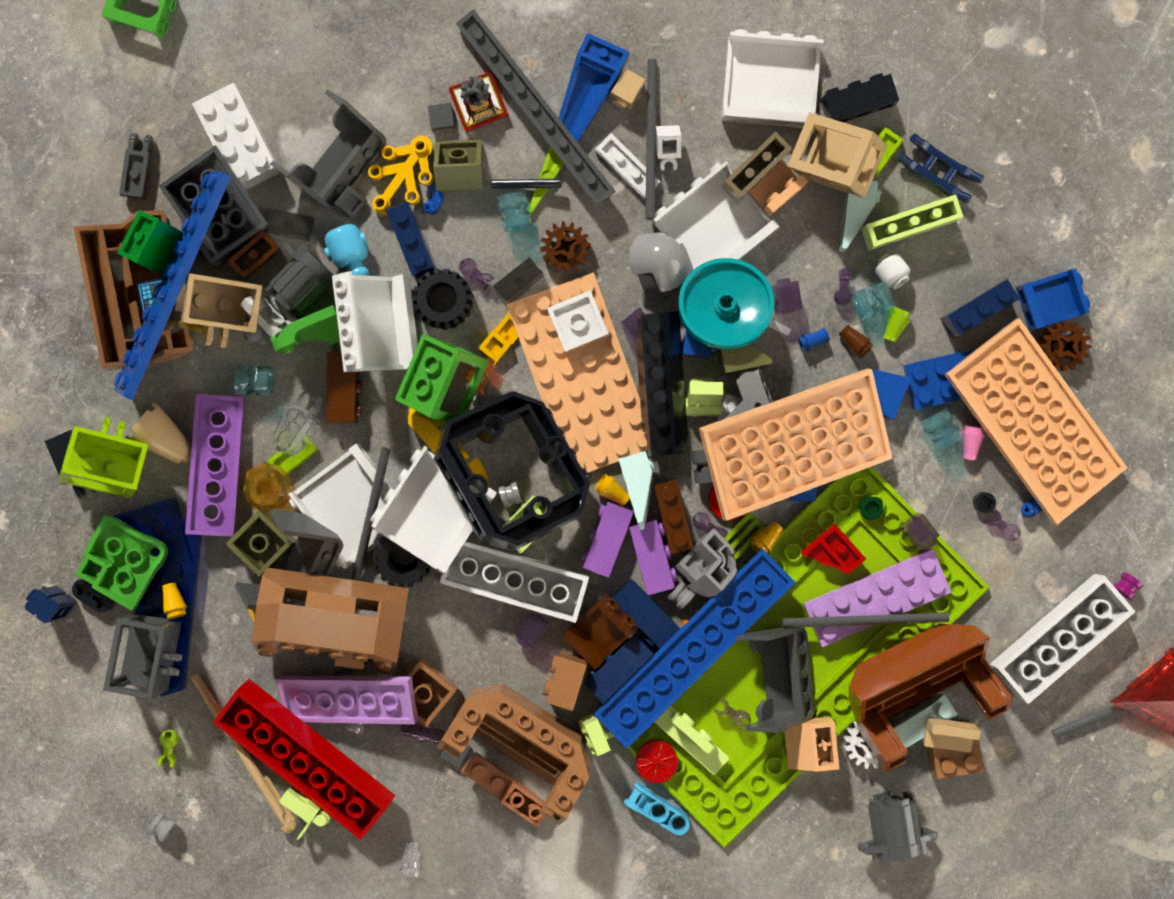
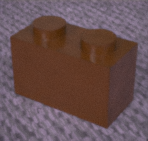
(254, 255)

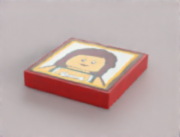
(477, 116)

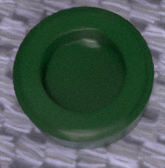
(871, 508)

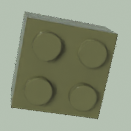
(260, 542)

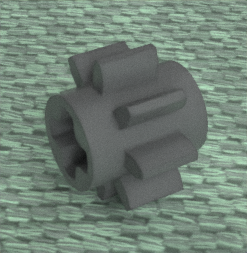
(474, 90)

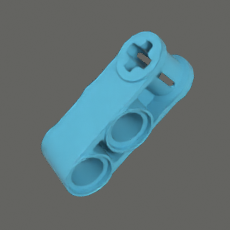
(648, 800)

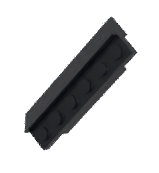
(662, 383)

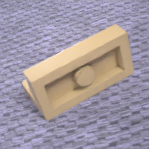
(950, 734)

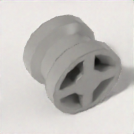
(510, 495)
(681, 595)
(161, 827)

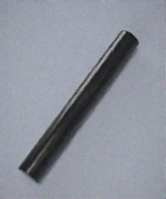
(526, 183)

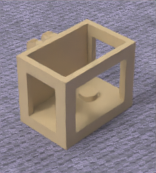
(840, 156)
(216, 304)

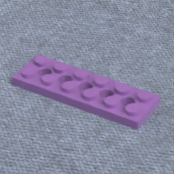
(203, 453)

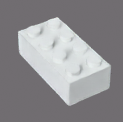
(236, 134)

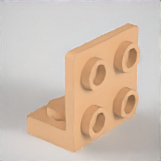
(777, 188)

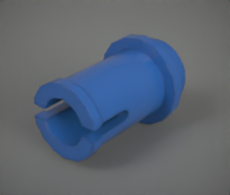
(814, 339)

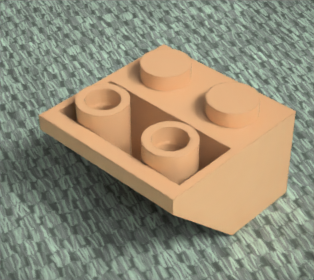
(812, 745)

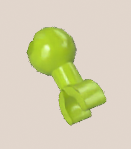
(168, 742)

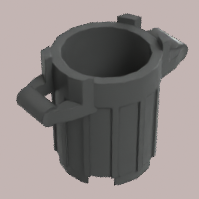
(301, 280)
(895, 828)

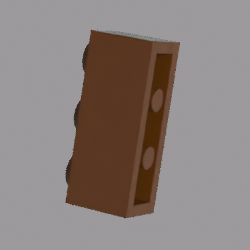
(342, 392)
(673, 516)

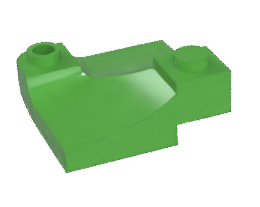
(316, 327)
(121, 561)

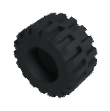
(427, 286)
(394, 572)

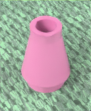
(972, 441)

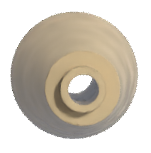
(161, 436)

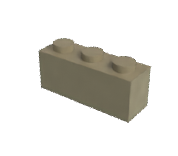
(756, 166)

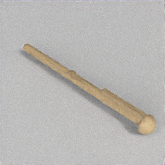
(264, 783)

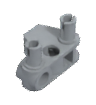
(753, 391)

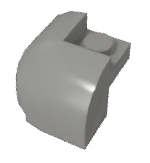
(659, 261)
(709, 564)

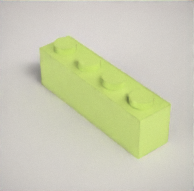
(912, 222)

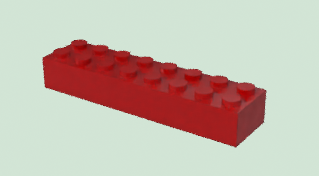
(304, 758)

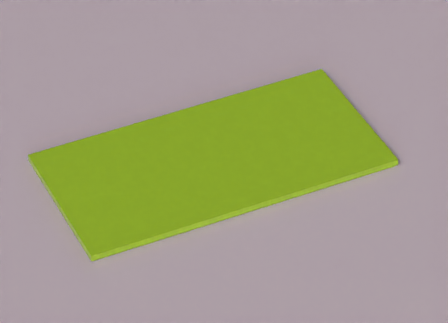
(758, 760)

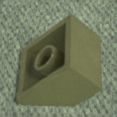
(458, 165)
(741, 359)

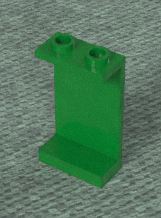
(149, 242)

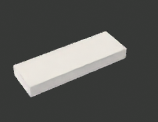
(624, 164)

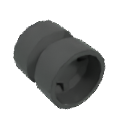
(702, 472)

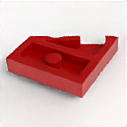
(835, 550)

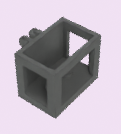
(147, 655)

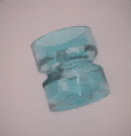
(514, 209)
(874, 300)
(253, 380)
(948, 435)

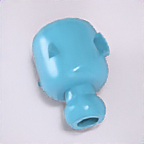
(347, 249)

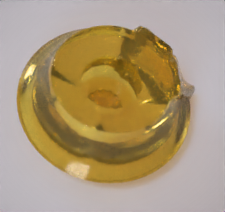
(267, 486)

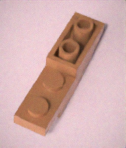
(505, 787)

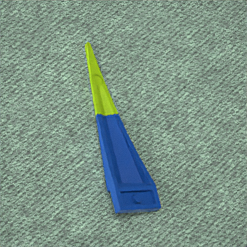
(591, 81)

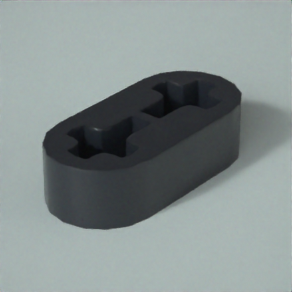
(90, 599)

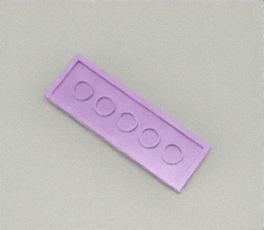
(881, 593)
(349, 699)

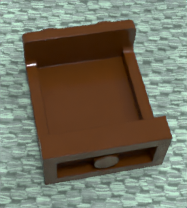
(600, 631)

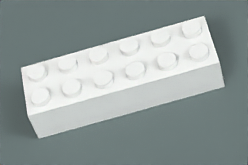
(517, 580)
(1062, 638)

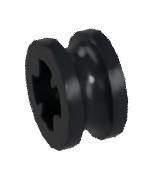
(990, 508)

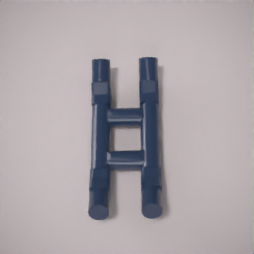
(936, 155)

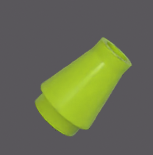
(896, 323)

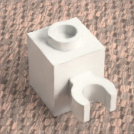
(668, 145)

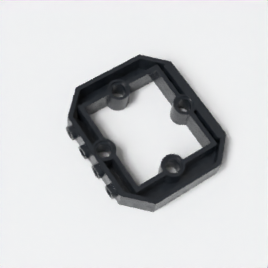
(546, 434)

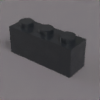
(860, 98)

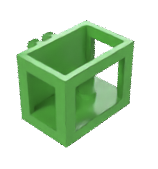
(431, 376)

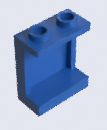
(1053, 299)

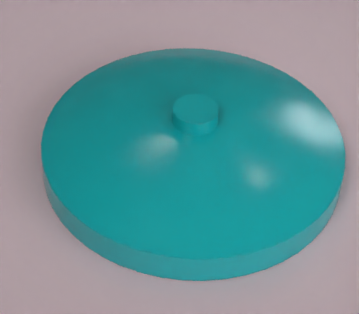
(726, 303)

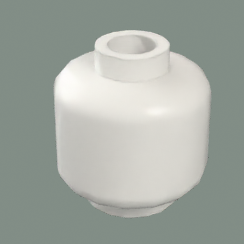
(892, 270)

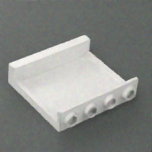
(771, 78)
(712, 221)
(375, 322)
(340, 500)
(425, 514)

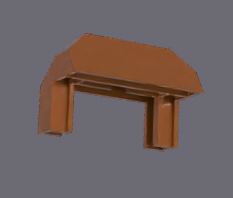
(916, 673)

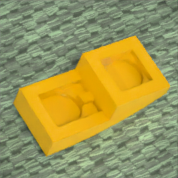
(500, 339)

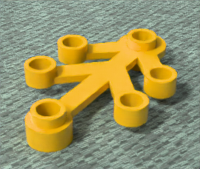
(403, 171)

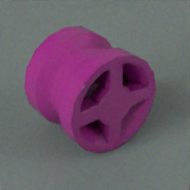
(1128, 586)

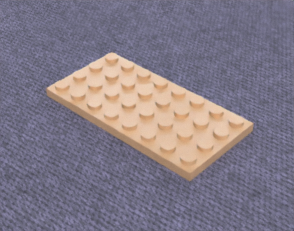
(586, 386)
(1036, 421)
(795, 443)

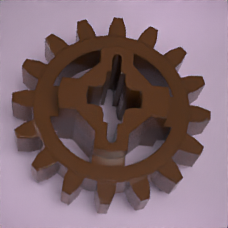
(575, 241)
(1075, 345)

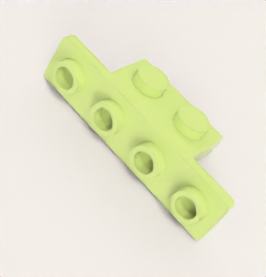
(695, 742)

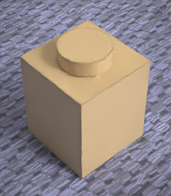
(627, 89)

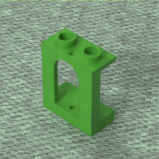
(155, 25)

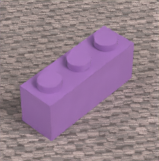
(606, 538)
(653, 557)

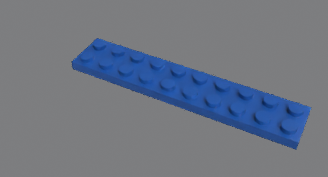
(167, 292)
(694, 648)

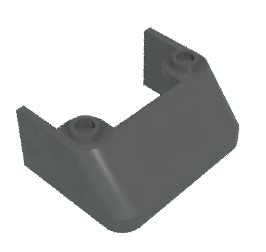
(345, 159)
(313, 552)
(786, 678)

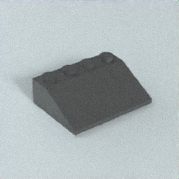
(236, 216)

